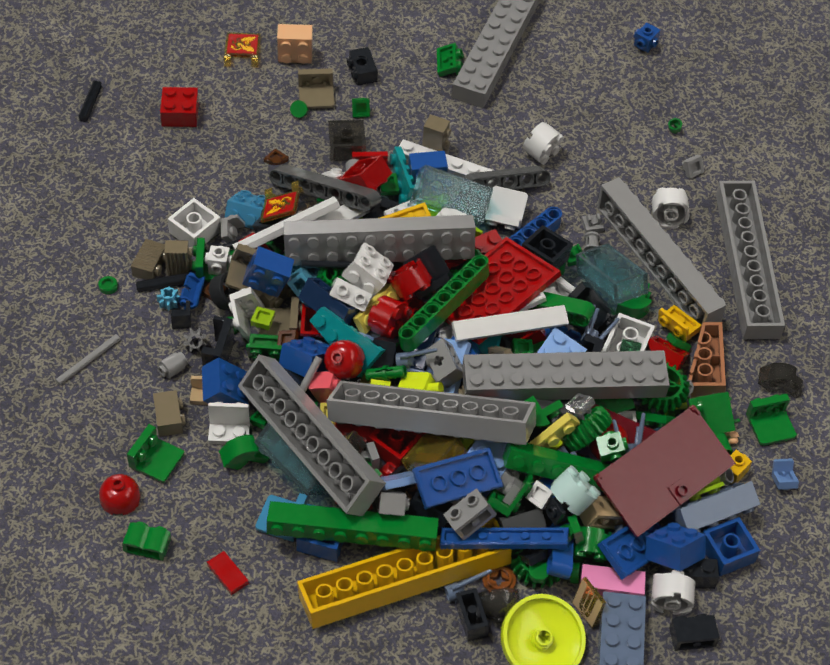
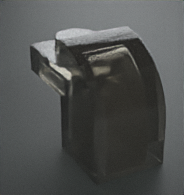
(780, 376)

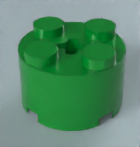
(590, 549)

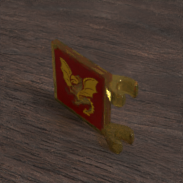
(242, 46)
(280, 205)

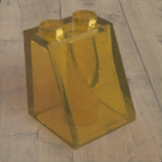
(433, 449)

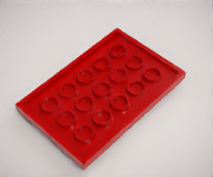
(512, 283)

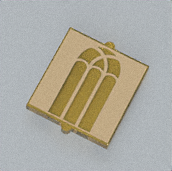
(589, 602)

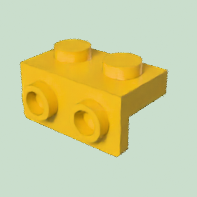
(679, 322)

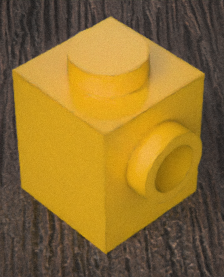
(741, 467)

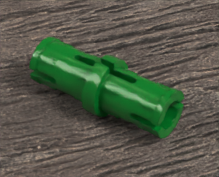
(386, 373)

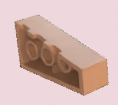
(708, 363)

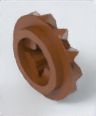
(506, 575)

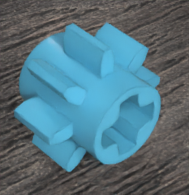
(168, 298)

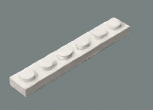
(455, 165)

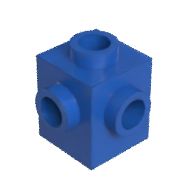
(646, 37)

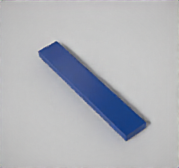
(507, 538)

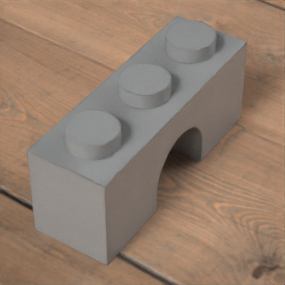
(392, 502)

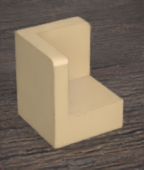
(197, 391)

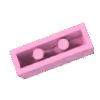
(609, 581)

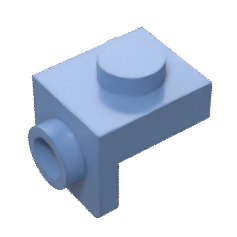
(783, 474)

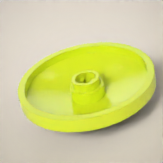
(543, 632)

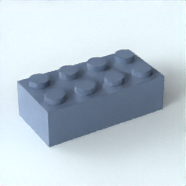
(715, 507)
(622, 630)

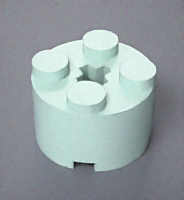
(574, 490)

